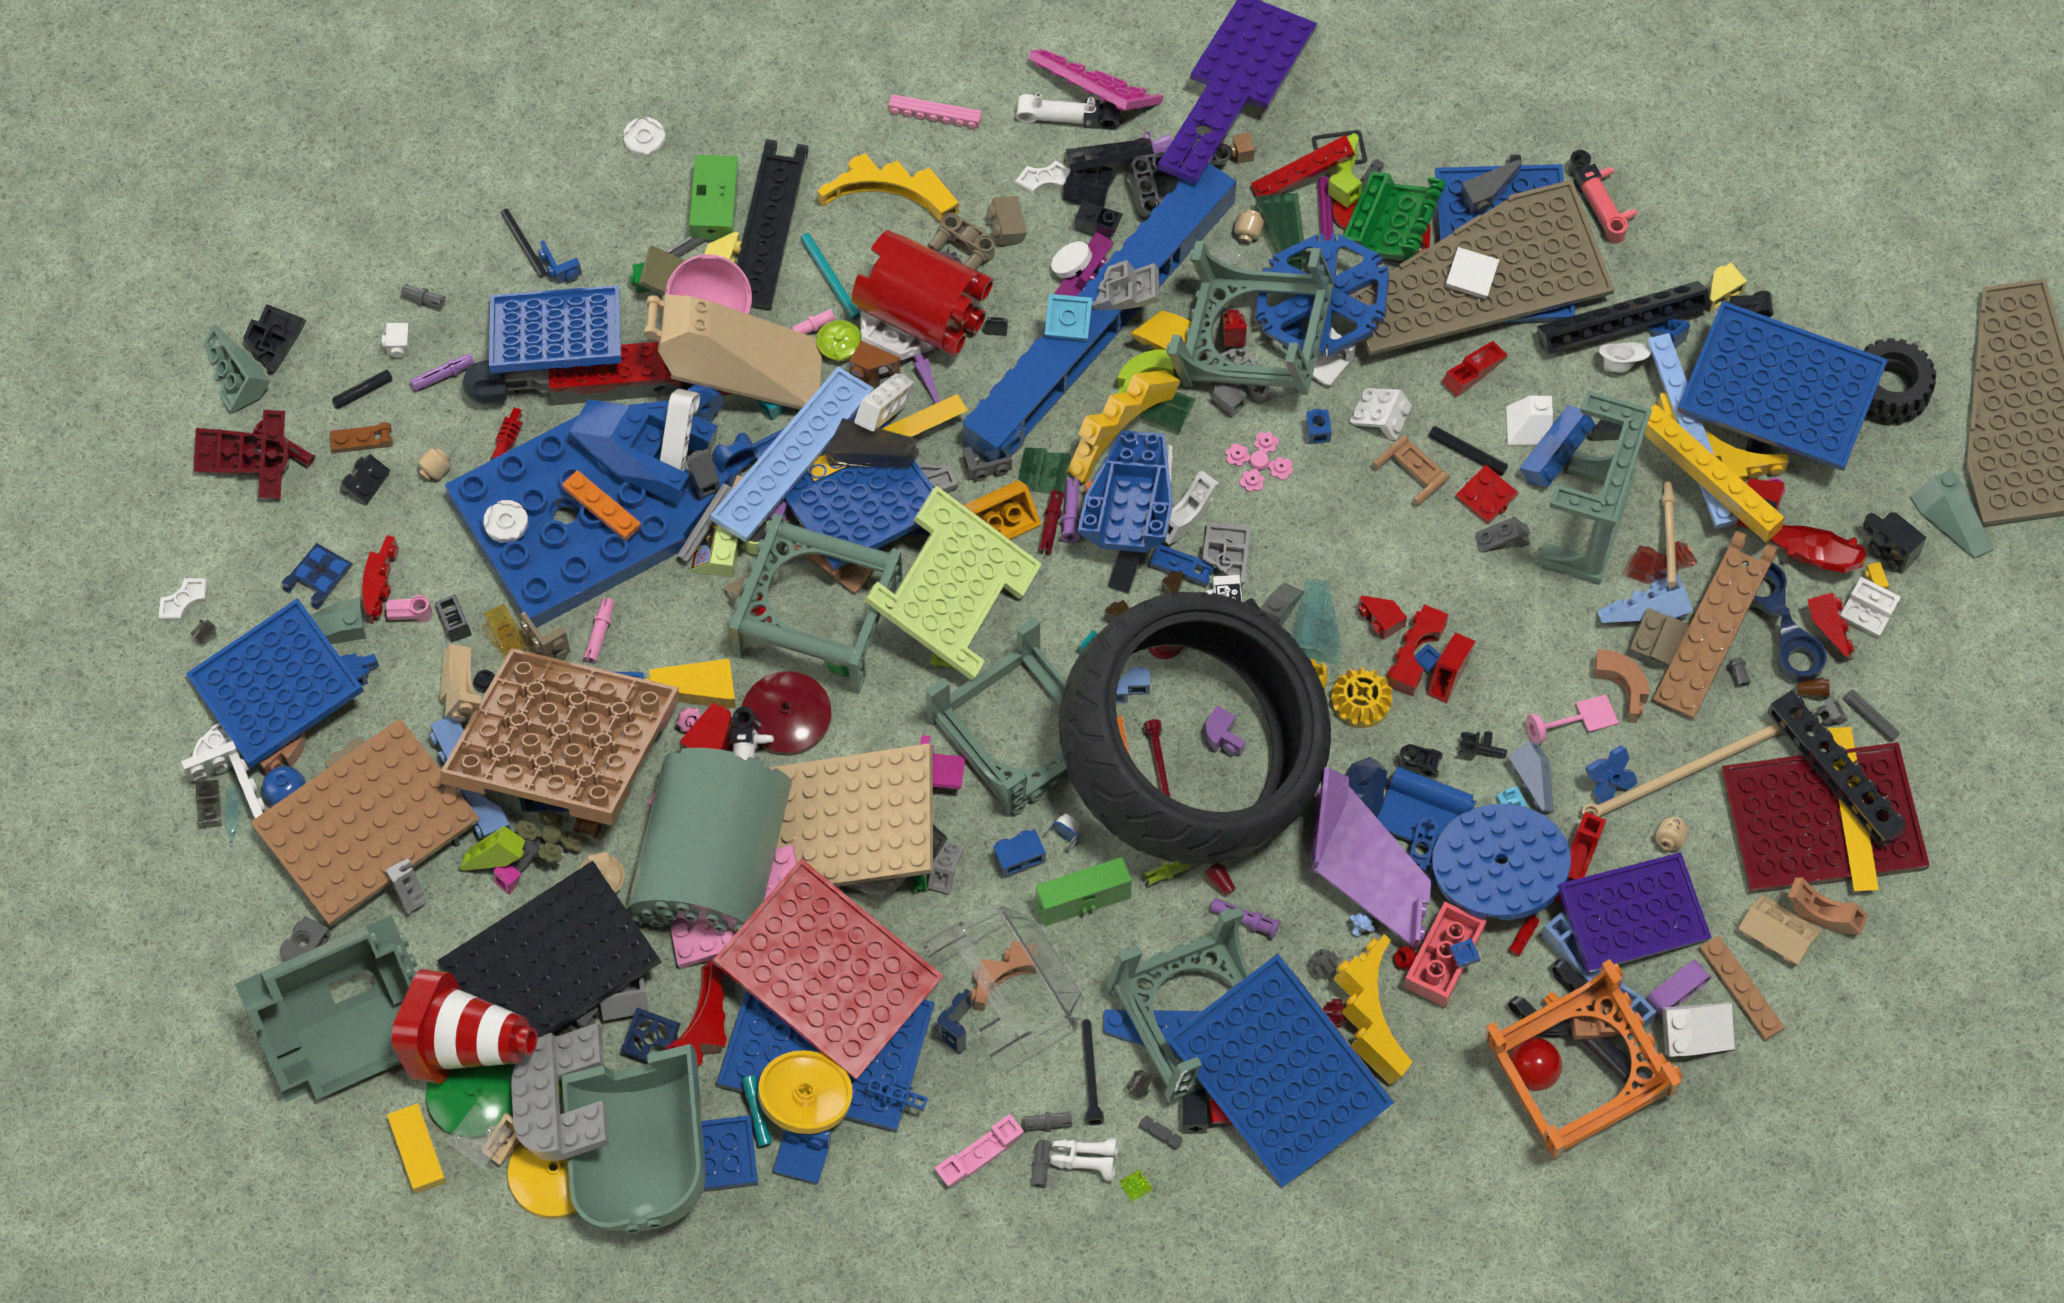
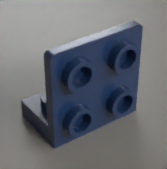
(949, 1028)

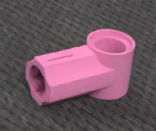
(407, 609)

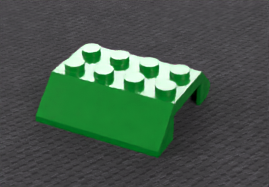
(1393, 215)

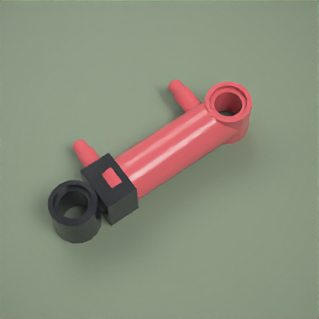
(1588, 181)

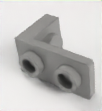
(944, 867)

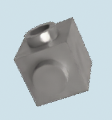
(1229, 398)

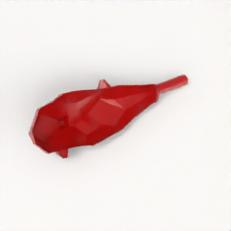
(1821, 546)

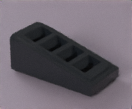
(457, 630)

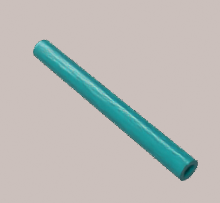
(830, 276)

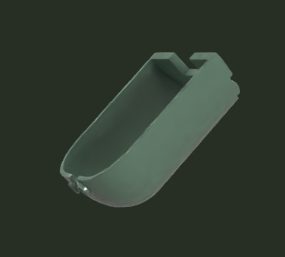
(655, 1146)

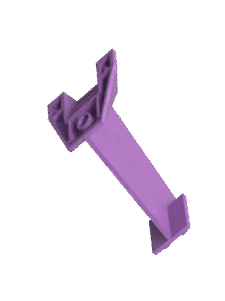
(1365, 860)

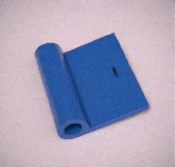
(1417, 796)

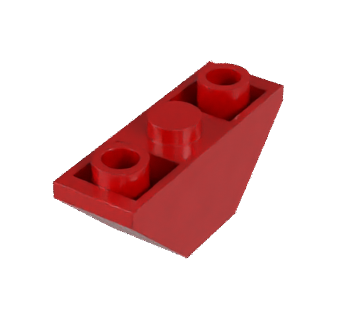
(1234, 328)

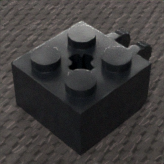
(1894, 540)

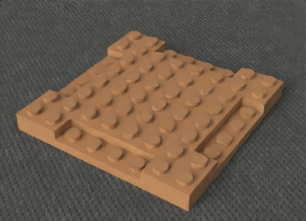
(560, 735)

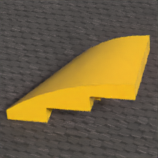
(1160, 328)

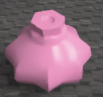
(687, 718)

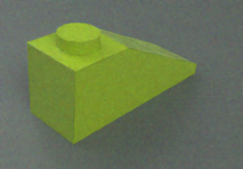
(494, 851)

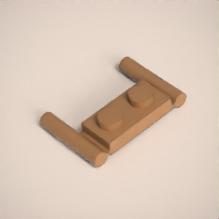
(1417, 464)

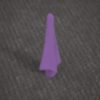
(923, 370)

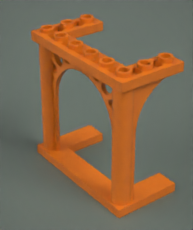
(1605, 985)

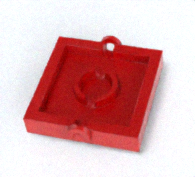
(1487, 494)

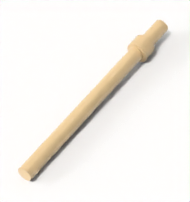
(1668, 503)

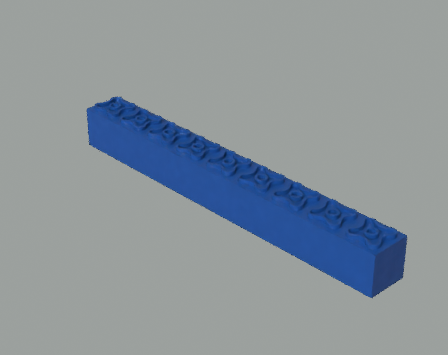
(1052, 364)

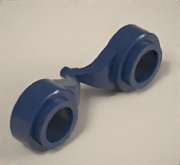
(1791, 637)

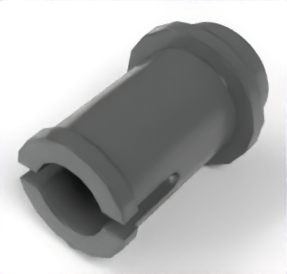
(1738, 668)

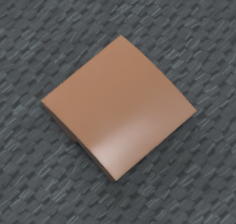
(1591, 1027)

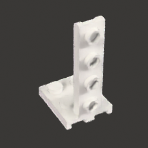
(217, 761)

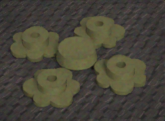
(551, 834)

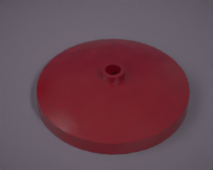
(806, 714)

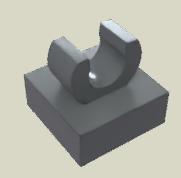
(1835, 712)

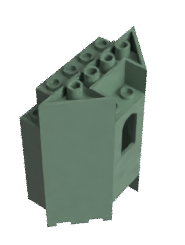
(325, 1043)

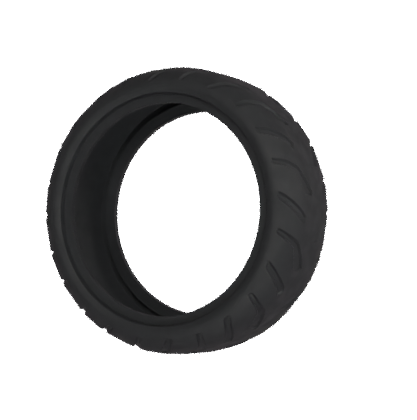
(1268, 664)

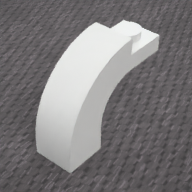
(1191, 507)

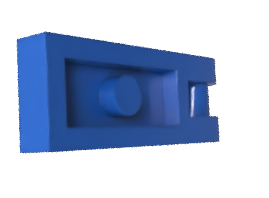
(1174, 561)

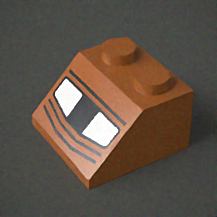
(873, 364)

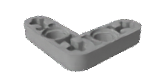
(1247, 360)

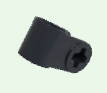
(1421, 761)

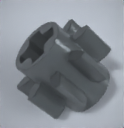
(1324, 962)

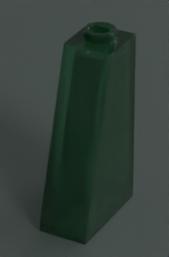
(1283, 224)

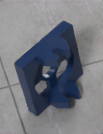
(634, 1030)

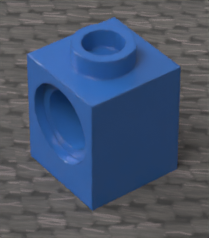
(1318, 434)

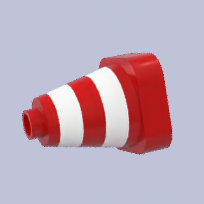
(452, 1029)

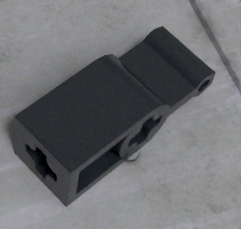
(1195, 1112)

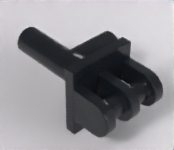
(1475, 747)

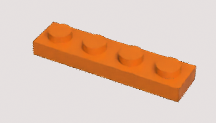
(601, 505)

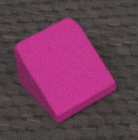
(506, 878)

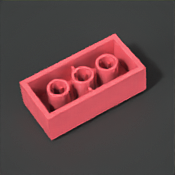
(1431, 958)

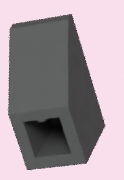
(703, 473)

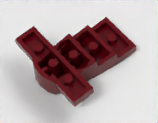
(247, 452)

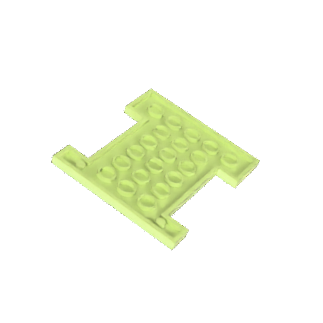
(954, 581)

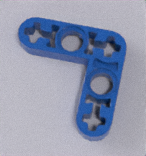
(1423, 860)

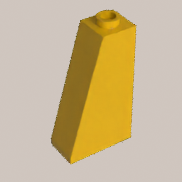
(699, 682)

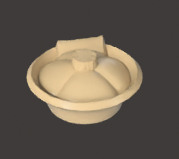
(609, 867)

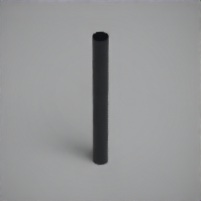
(524, 243)

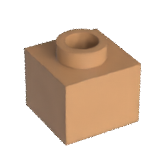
(1242, 148)

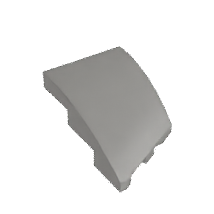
(1127, 287)
(1227, 548)

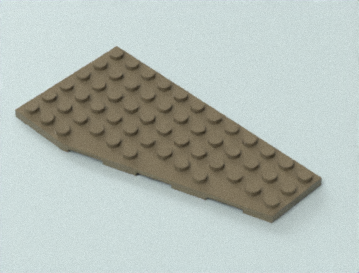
(2017, 406)

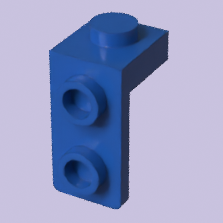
(563, 272)

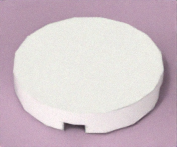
(644, 136)
(1071, 259)
(506, 521)

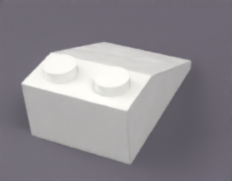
(1698, 1029)

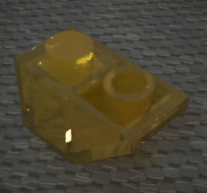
(504, 629)

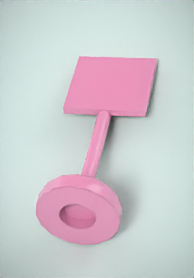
(1594, 712)

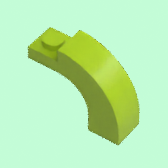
(1145, 362)

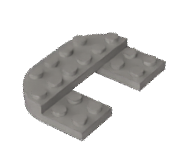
(536, 1097)

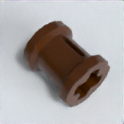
(587, 826)

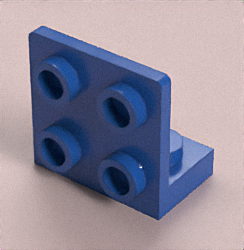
(803, 1155)

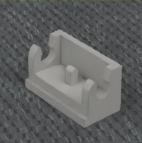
(406, 885)

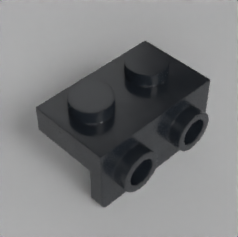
(365, 478)

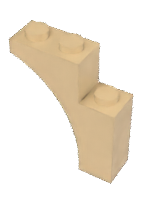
(457, 684)

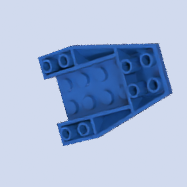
(1130, 495)

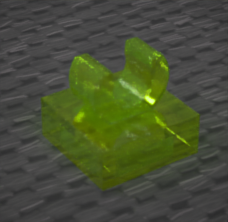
(1136, 1185)

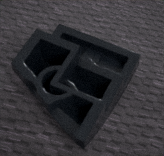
(273, 339)

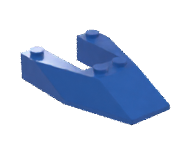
(630, 438)

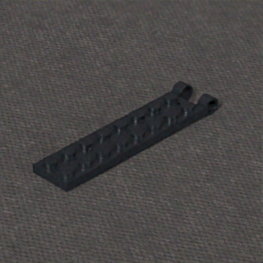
(770, 221)

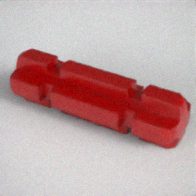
(1524, 935)

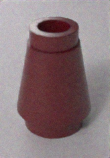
(1219, 877)

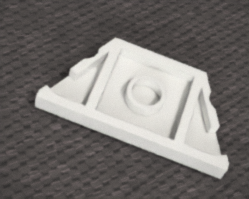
(890, 338)

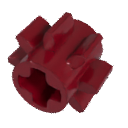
(1333, 1010)

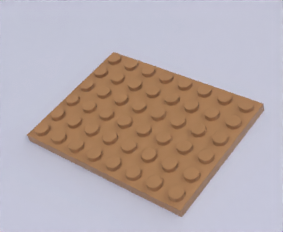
(362, 819)

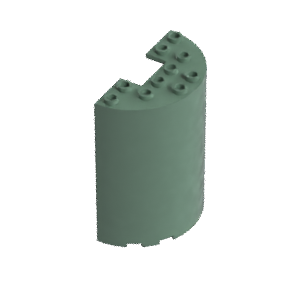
(709, 840)

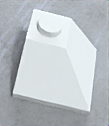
(1529, 420)

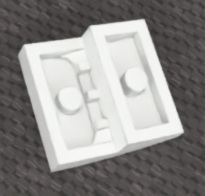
(1870, 607)

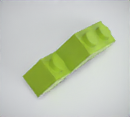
(1343, 184)

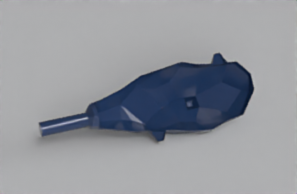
(1368, 781)

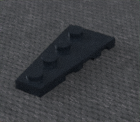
(1098, 155)

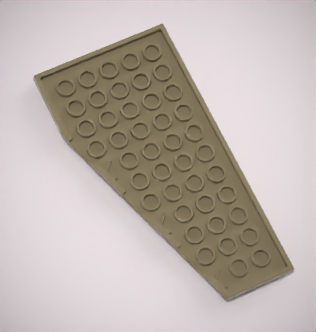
(1543, 264)

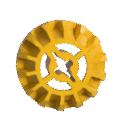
(1361, 710)

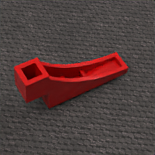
(707, 1024)

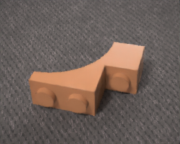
(1015, 964)

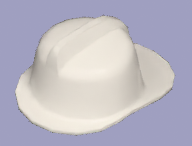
(1623, 356)

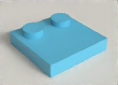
(1068, 317)

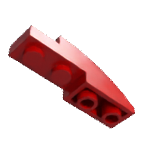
(375, 580)

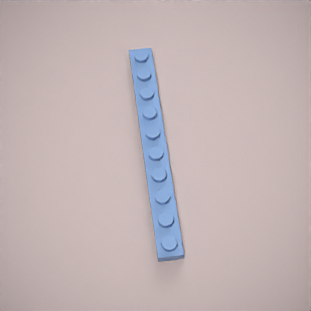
(1675, 385)

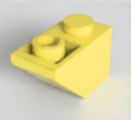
(726, 246)

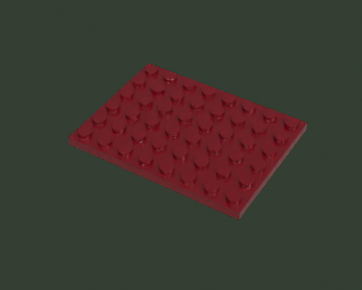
(1793, 821)

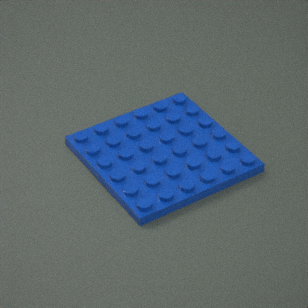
(555, 329)
(274, 682)

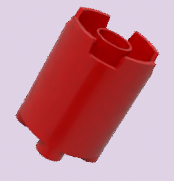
(922, 292)

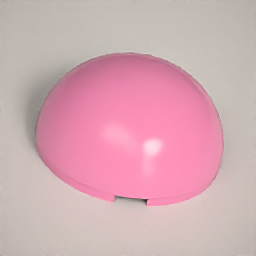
(713, 280)

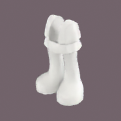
(1105, 1165)

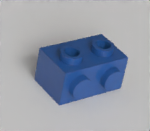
(1019, 852)

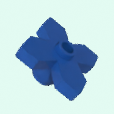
(1610, 774)

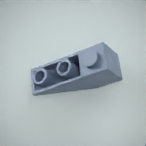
(1534, 768)

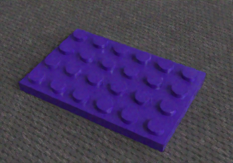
(1634, 911)

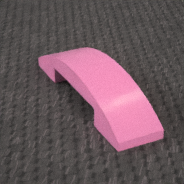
(980, 1152)

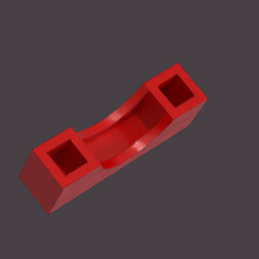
(1428, 628)
(1584, 846)

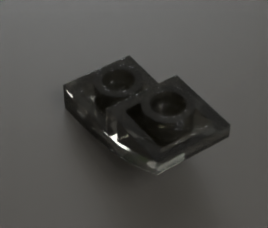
(208, 804)

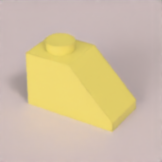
(1725, 283)

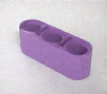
(1679, 987)

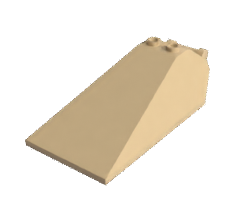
(734, 351)

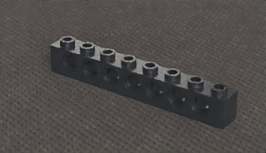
(1623, 317)
(1823, 763)

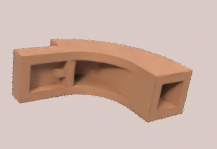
(1623, 670)
(288, 753)
(1830, 914)

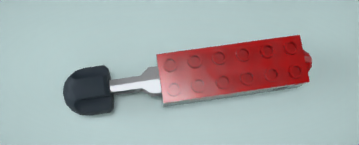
(638, 376)

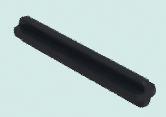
(1468, 450)

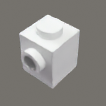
(397, 339)

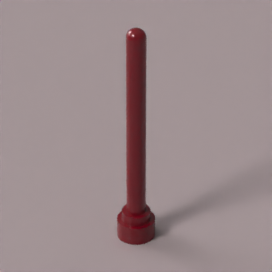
(1153, 729)

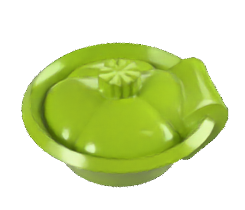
(838, 340)

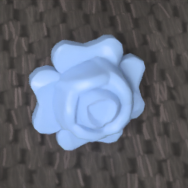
(1362, 923)

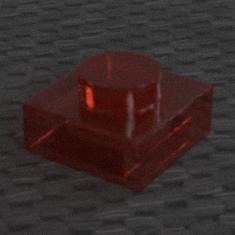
(1684, 554)

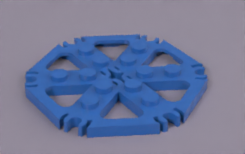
(1340, 303)

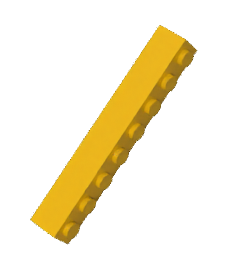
(1713, 475)

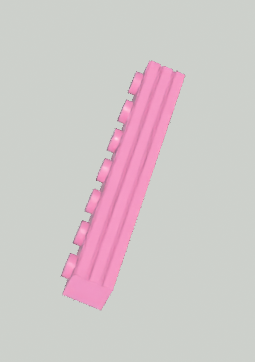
(935, 111)

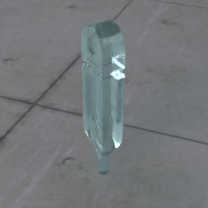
(233, 809)

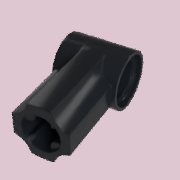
(1759, 302)

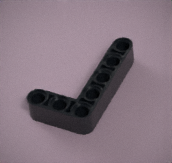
(1151, 171)

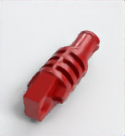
(508, 433)

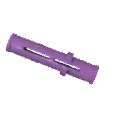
(442, 372)

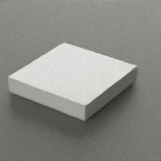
(1472, 273)

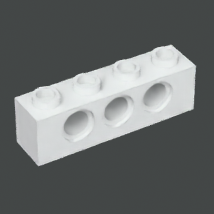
(884, 402)

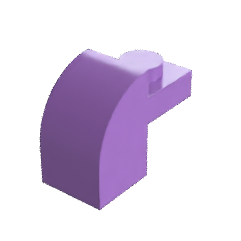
(1219, 732)

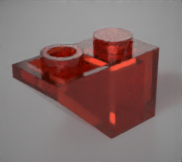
(1648, 565)

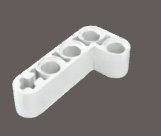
(678, 427)

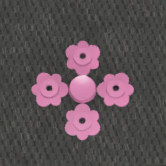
(1259, 461)

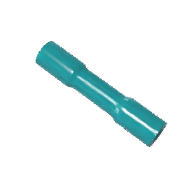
(760, 1125)

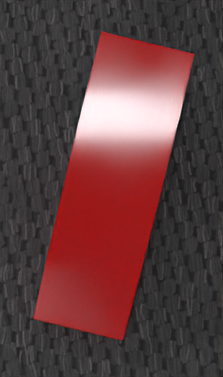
(1474, 368)

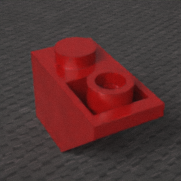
(1383, 615)

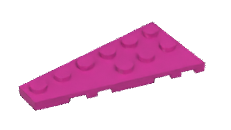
(1099, 83)

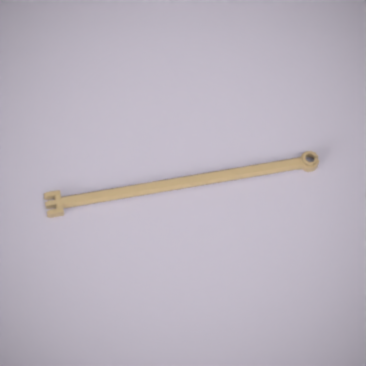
(1683, 771)

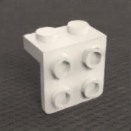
(1329, 368)
(1382, 409)

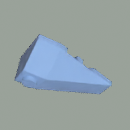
(1661, 598)

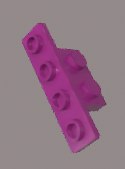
(1099, 246)

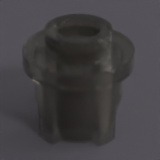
(204, 631)
(1139, 1084)

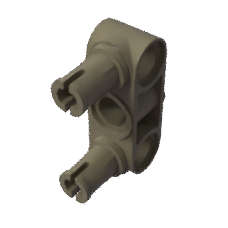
(966, 237)

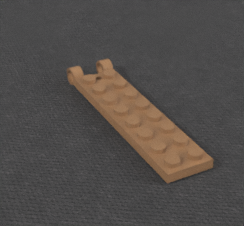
(1713, 628)

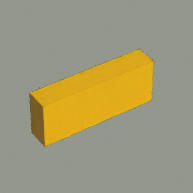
(416, 1148)

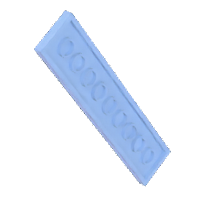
(790, 455)

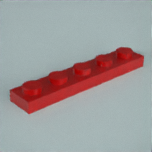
(1304, 167)

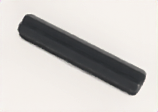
(362, 389)

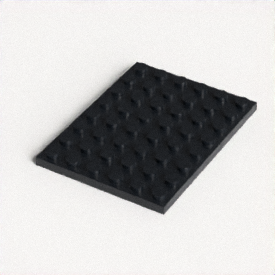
(555, 953)

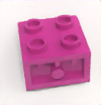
(947, 769)

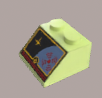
(716, 553)

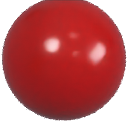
(1537, 1063)

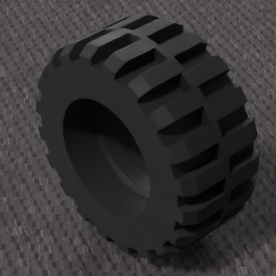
(1916, 368)

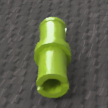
(1164, 871)

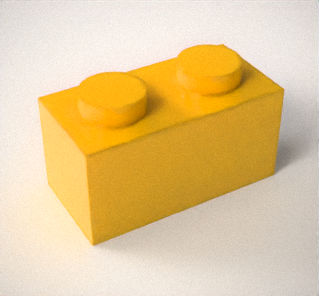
(1876, 574)

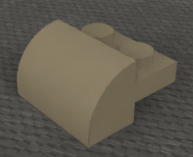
(1659, 636)

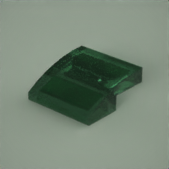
(1171, 412)
(1044, 470)

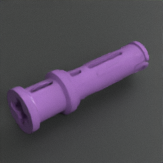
(1071, 518)
(1254, 920)

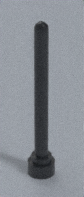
(1094, 1115)

